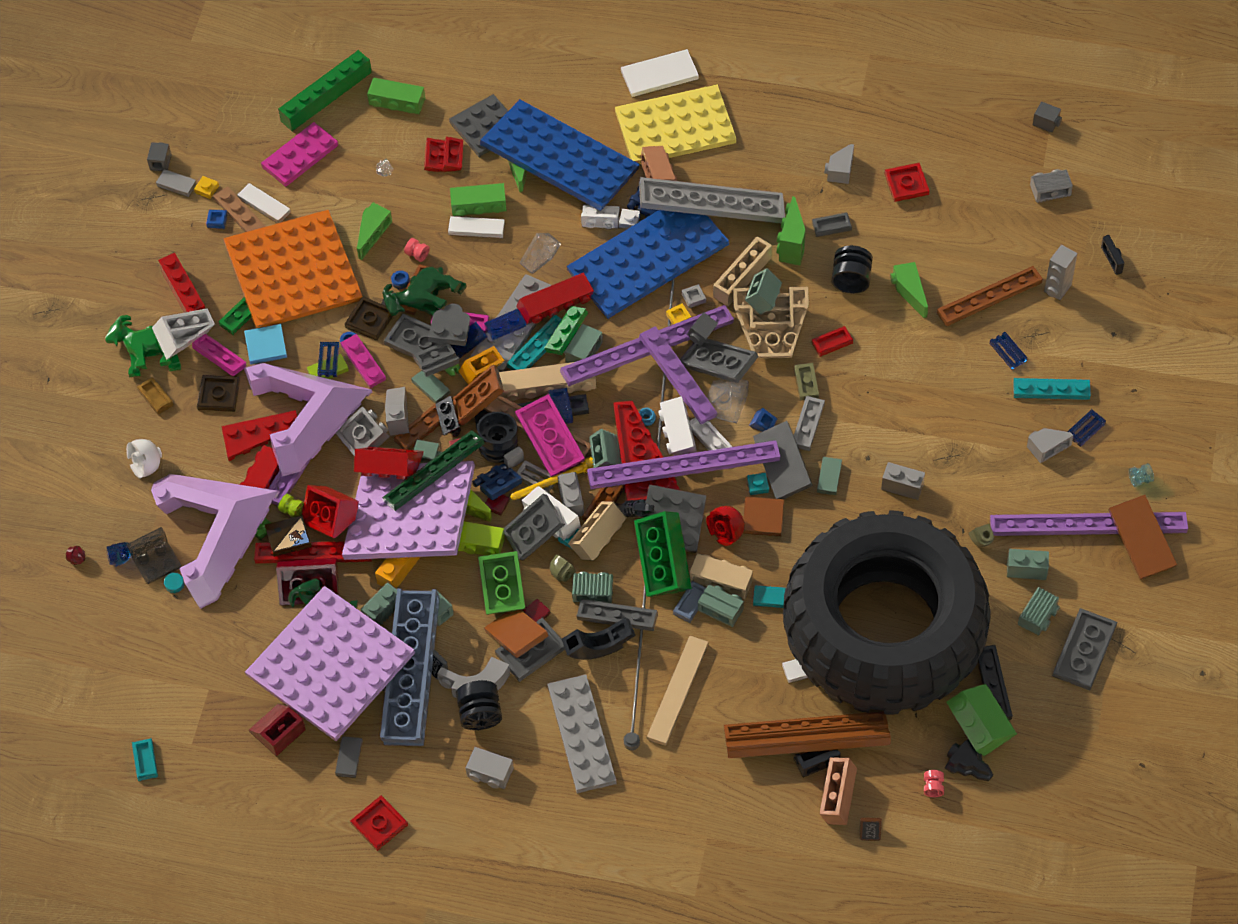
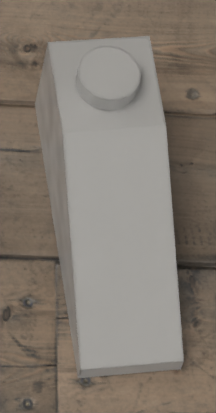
(396, 411)

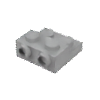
(363, 430)

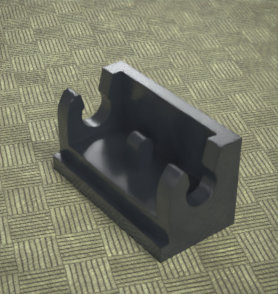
(814, 761)

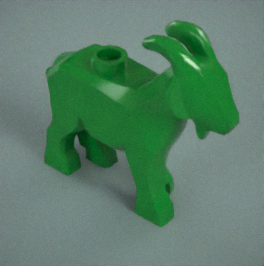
(139, 345)

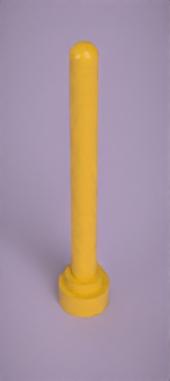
(587, 464)

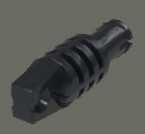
(635, 508)

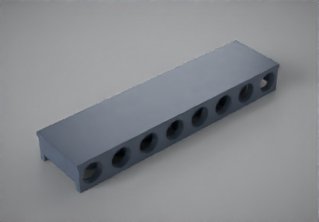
(409, 689)

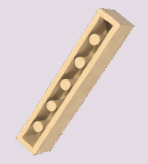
(537, 381)

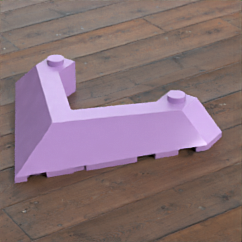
(324, 414)
(238, 516)

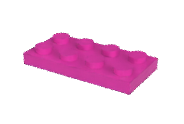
(299, 154)
(549, 435)

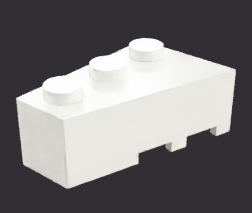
(181, 330)

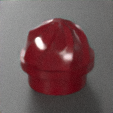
(75, 555)

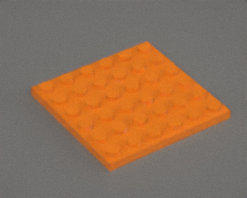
(292, 269)

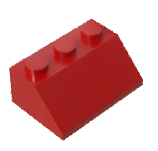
(387, 462)
(328, 510)

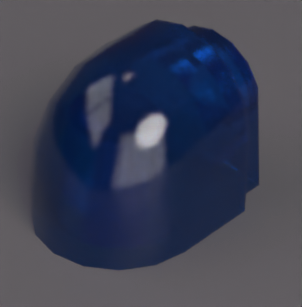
(117, 554)

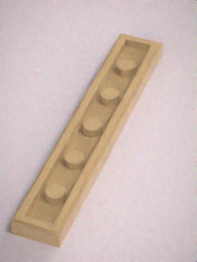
(677, 690)

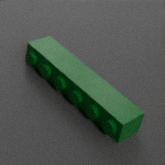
(325, 90)

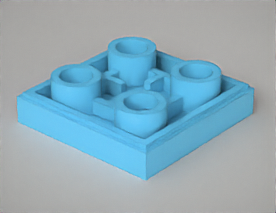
(265, 344)

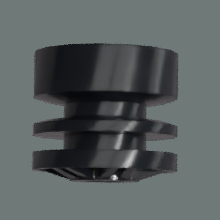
(852, 269)
(499, 436)
(479, 705)

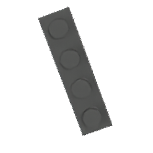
(612, 613)

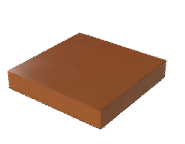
(763, 516)

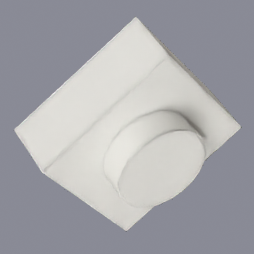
(628, 218)

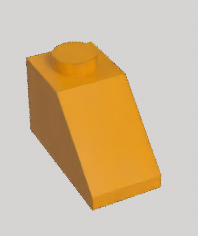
(479, 363)

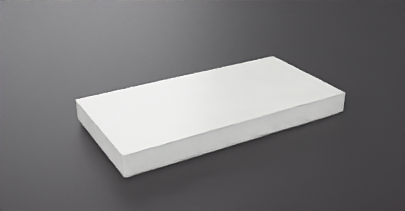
(659, 73)

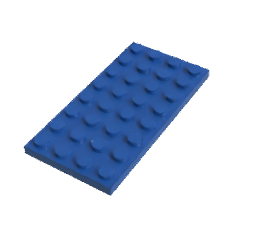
(559, 154)
(647, 257)

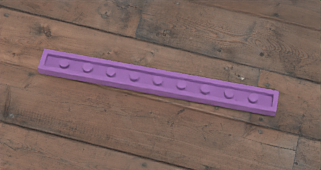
(635, 349)
(683, 464)
(1075, 524)

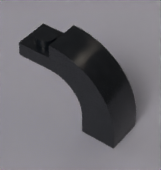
(598, 644)

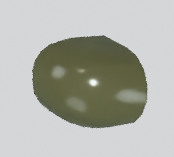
(982, 535)
(561, 568)

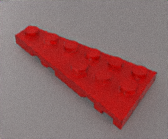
(637, 445)

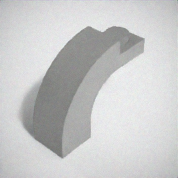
(495, 671)

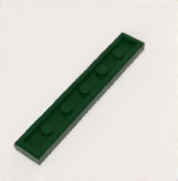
(433, 470)

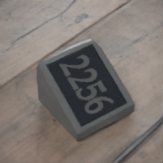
(438, 662)

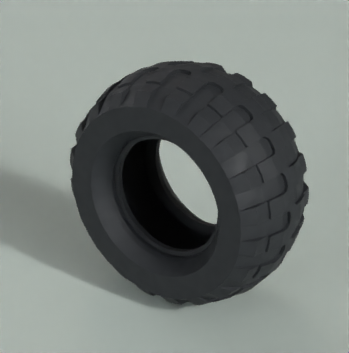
(897, 552)

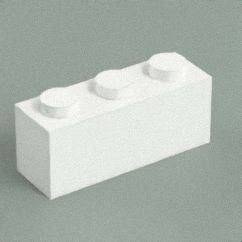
(677, 427)
(569, 518)

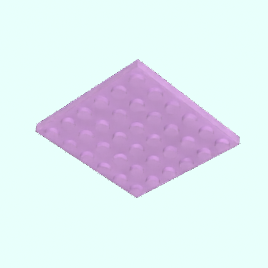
(420, 528)
(330, 663)

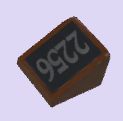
(870, 829)

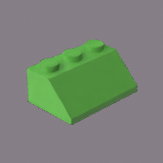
(981, 718)

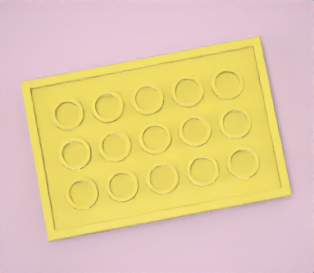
(678, 122)

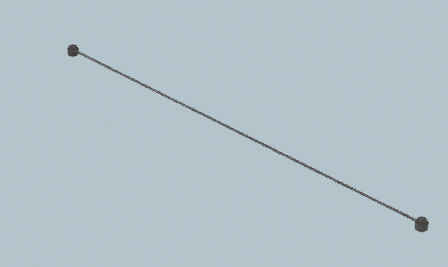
(631, 739)

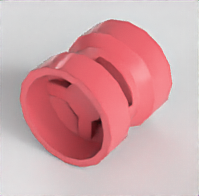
(415, 249)
(934, 783)

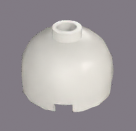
(144, 457)

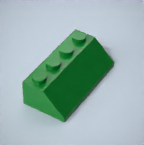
(662, 554)

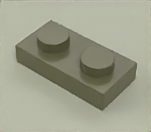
(806, 381)

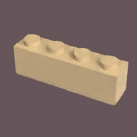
(742, 270)

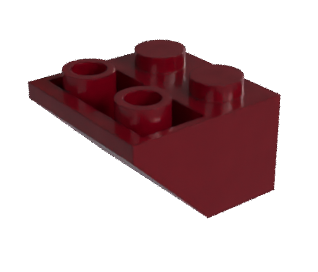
(278, 728)

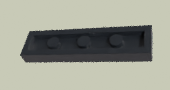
(992, 676)

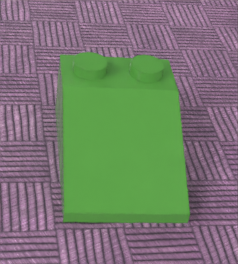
(501, 582)

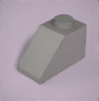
(840, 165)
(1048, 443)

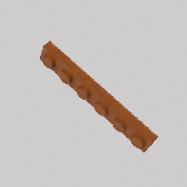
(989, 296)

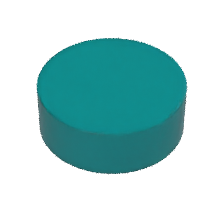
(174, 583)

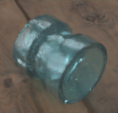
(1140, 475)

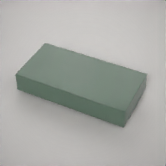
(431, 387)
(829, 476)

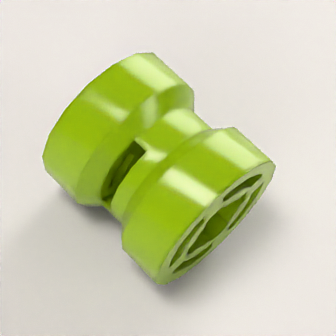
(290, 505)

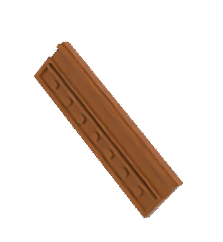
(807, 734)

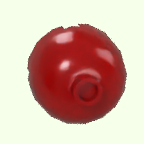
(726, 524)

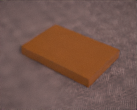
(478, 394)
(516, 632)

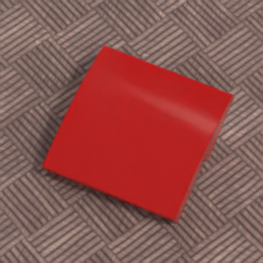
(443, 154)

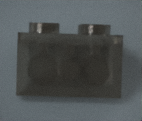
(153, 556)

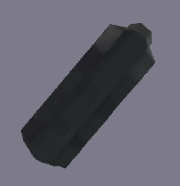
(967, 762)

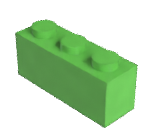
(396, 95)
(478, 199)

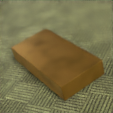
(155, 395)

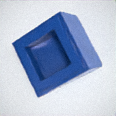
(763, 420)

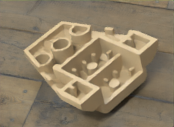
(774, 331)

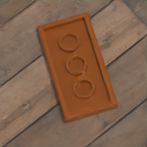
(1142, 537)

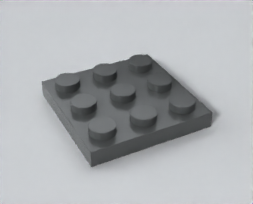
(477, 121)
(688, 505)

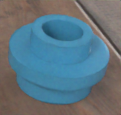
(647, 412)

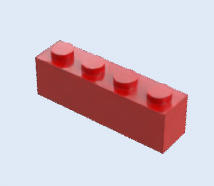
(180, 283)
(555, 299)
(263, 470)

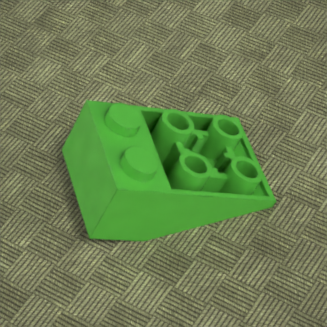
(792, 238)

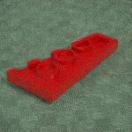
(249, 434)

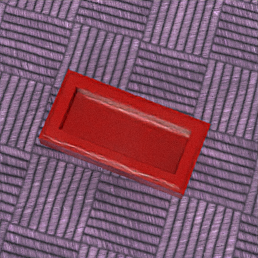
(832, 341)

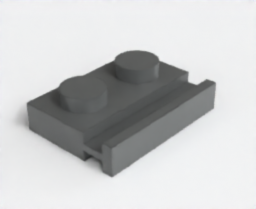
(436, 359)

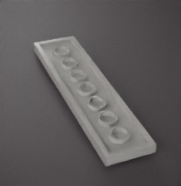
(711, 200)

